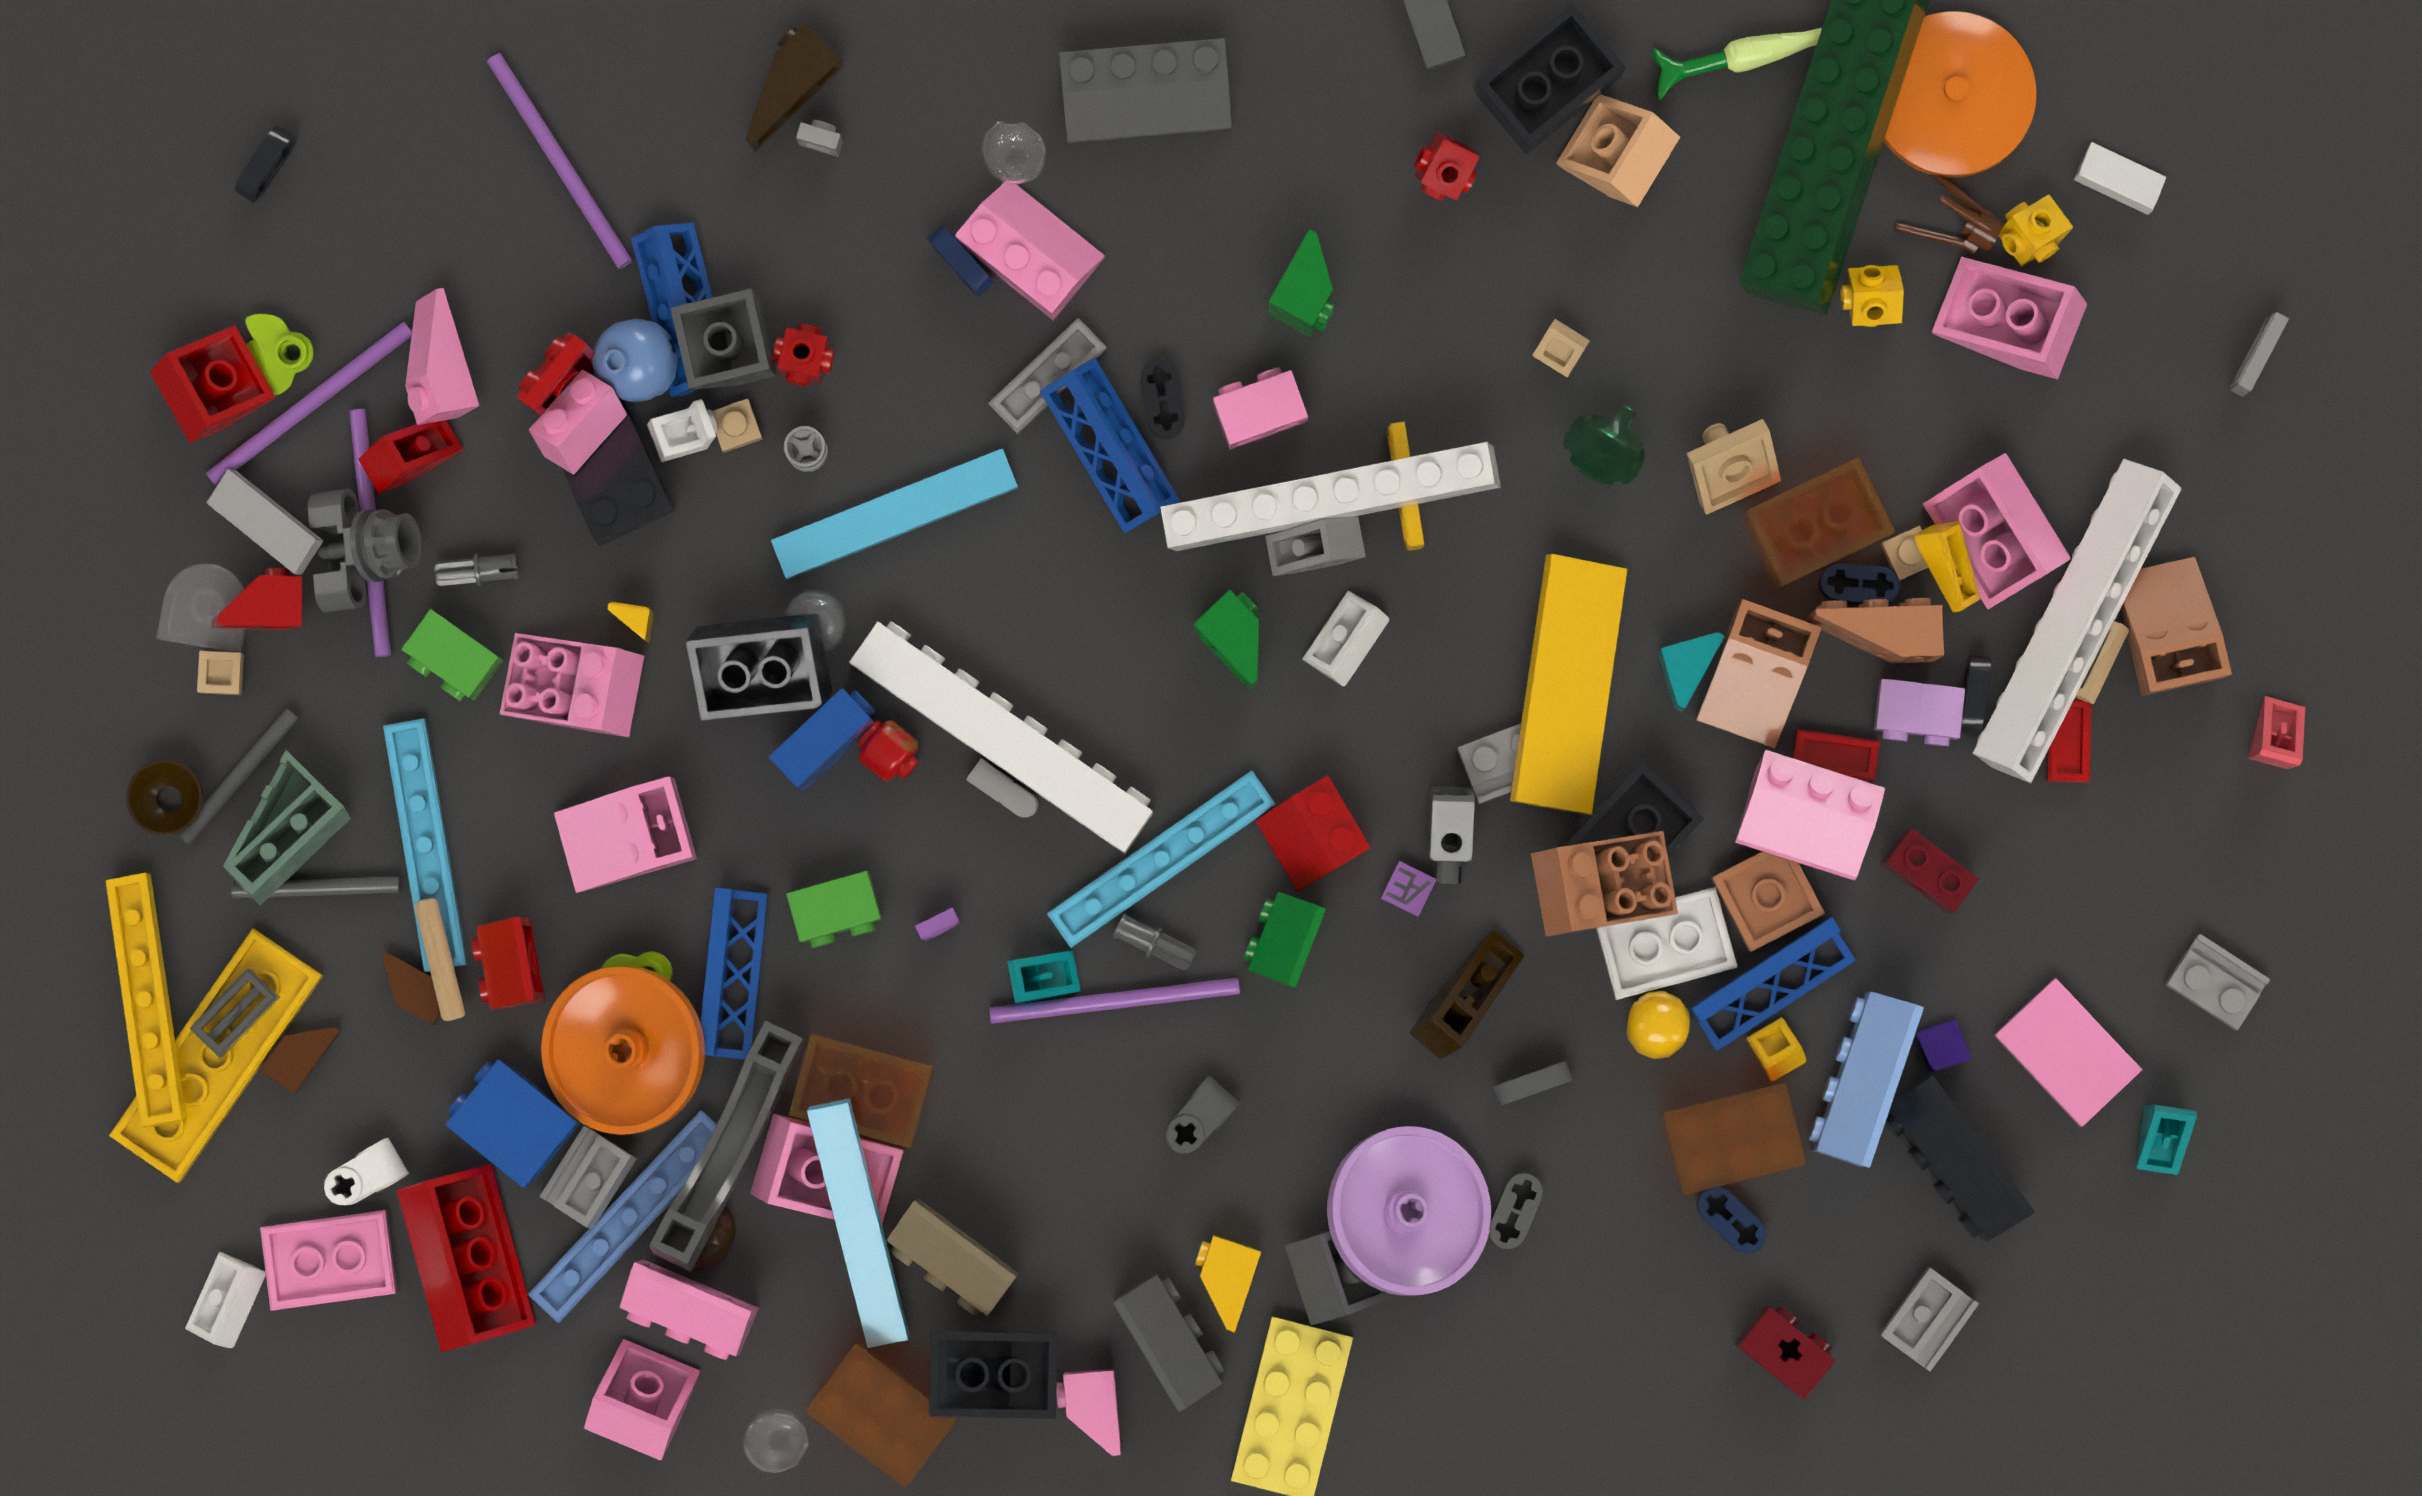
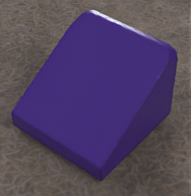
(1943, 1046)

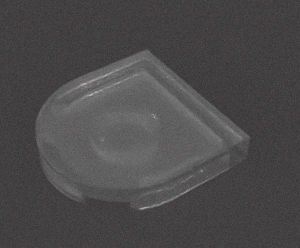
(193, 602)

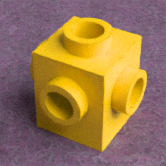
(2034, 230)
(1873, 295)

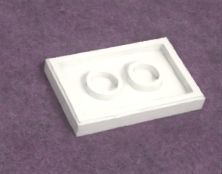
(1668, 948)

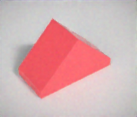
(2279, 734)

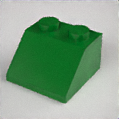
(1305, 290)
(1232, 635)
(1285, 939)

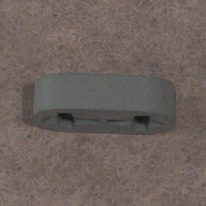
(1533, 1083)
(1525, 1214)

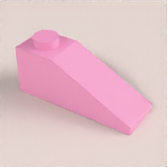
(437, 369)

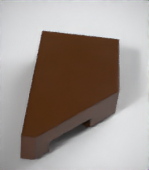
(412, 988)
(298, 1056)

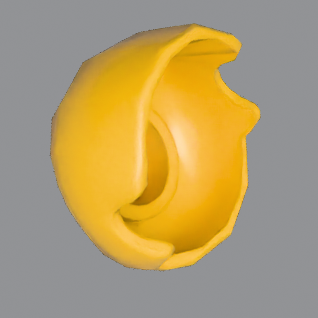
(1658, 1024)

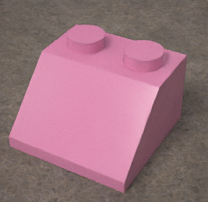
(641, 1399)

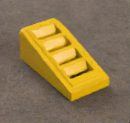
(1949, 563)

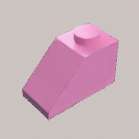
(1092, 1405)

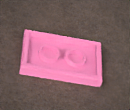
(2067, 1052)
(328, 1260)

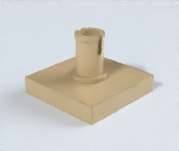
(1733, 464)

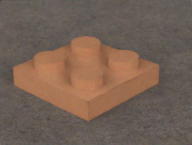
(1767, 898)

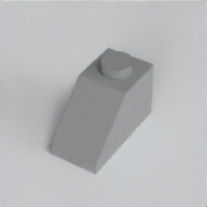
(1315, 545)

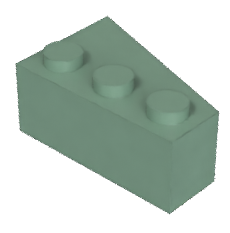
(284, 830)

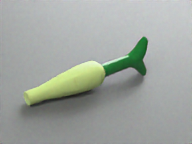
(1738, 56)

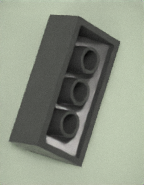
(1145, 90)

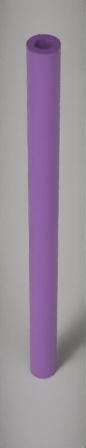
(559, 161)
(310, 402)
(366, 500)
(1114, 1000)

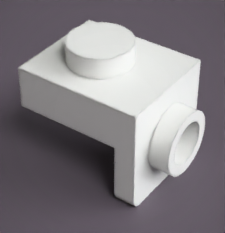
(683, 431)

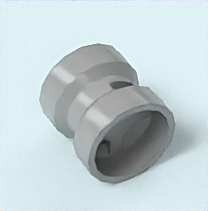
(802, 443)

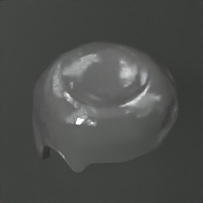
(1013, 152)
(829, 610)
(775, 1440)

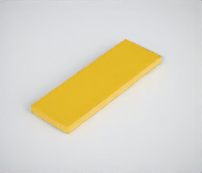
(1568, 684)
(215, 1083)

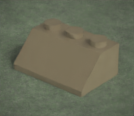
(951, 1258)

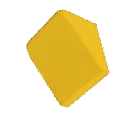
(635, 617)
(1777, 1049)

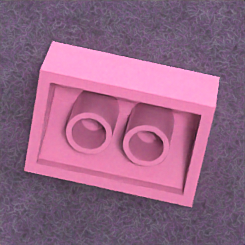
(1029, 248)
(2002, 529)
(1809, 815)
(687, 1309)

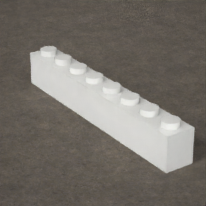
(1330, 496)
(2077, 620)
(1002, 737)

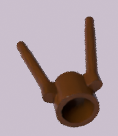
(1979, 227)

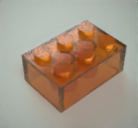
(1817, 523)
(882, 1088)
(1732, 1138)
(880, 1414)

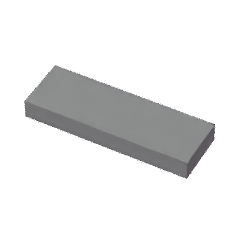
(1022, 399)
(264, 521)

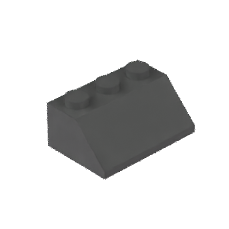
(1169, 1341)

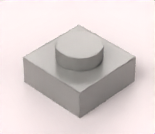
(820, 137)

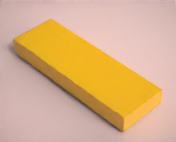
(1408, 514)

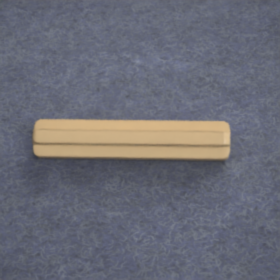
(439, 959)

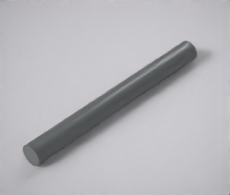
(240, 774)
(333, 886)

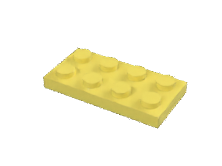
(1292, 1408)

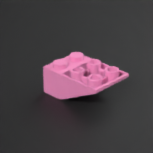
(572, 684)
(625, 834)

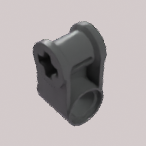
(1204, 1111)

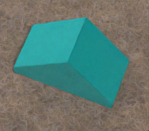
(1686, 664)
(1043, 976)
(2164, 1138)

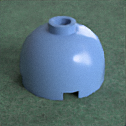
(635, 359)

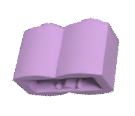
(1919, 710)

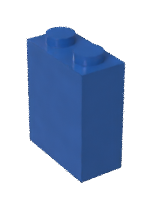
(823, 738)
(511, 1122)

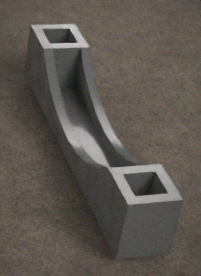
(715, 1175)

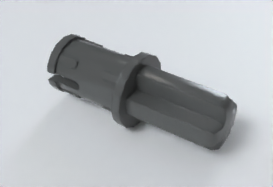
(476, 569)
(1154, 942)

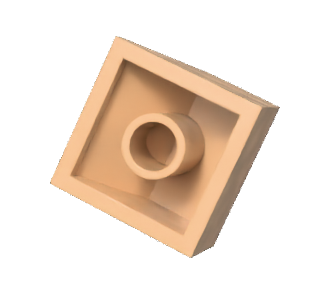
(1618, 149)

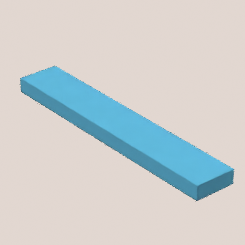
(894, 514)
(423, 828)
(1161, 859)
(858, 1223)

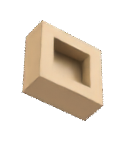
(1561, 348)
(736, 425)
(1904, 554)
(220, 673)

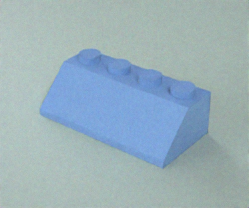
(1866, 1078)

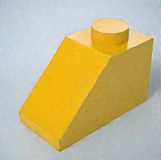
(1227, 1276)

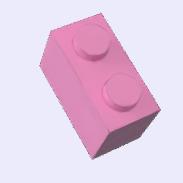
(1259, 408)
(578, 422)

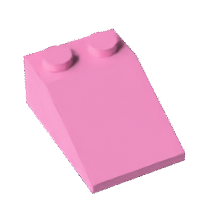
(2011, 316)
(792, 1173)

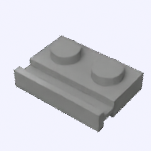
(1491, 763)
(2217, 982)
(588, 1177)
(1929, 1319)

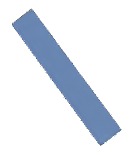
(623, 1221)

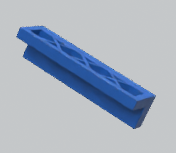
(661, 278)
(1116, 441)
(1766, 969)
(717, 971)

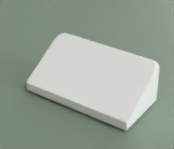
(2120, 178)
(1346, 638)
(225, 1300)

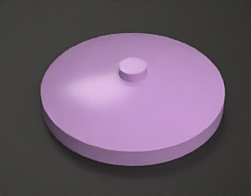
(1409, 1211)

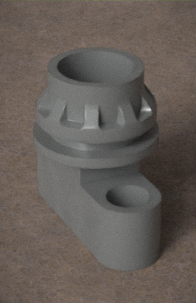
(359, 547)

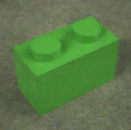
(452, 656)
(835, 908)

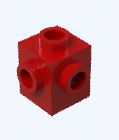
(1441, 154)
(805, 370)

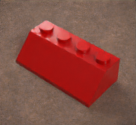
(466, 1257)

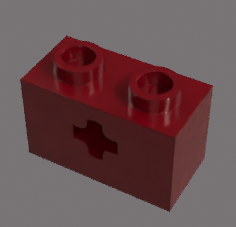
(1929, 871)
(1797, 1373)

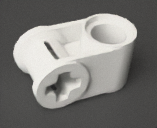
(371, 1170)

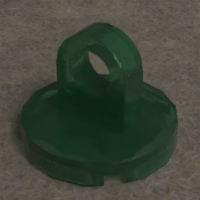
(1605, 447)

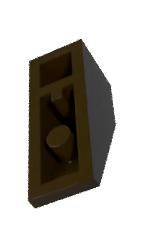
(794, 77)
(1467, 996)

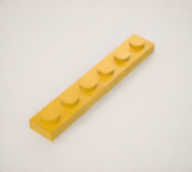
(145, 1000)

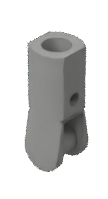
(1003, 789)

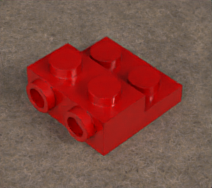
(563, 363)

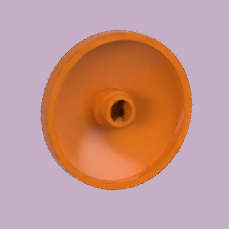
(1962, 97)
(623, 1050)

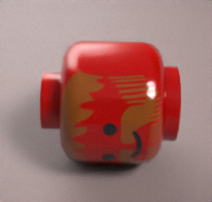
(888, 750)

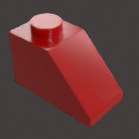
(409, 454)
(265, 603)

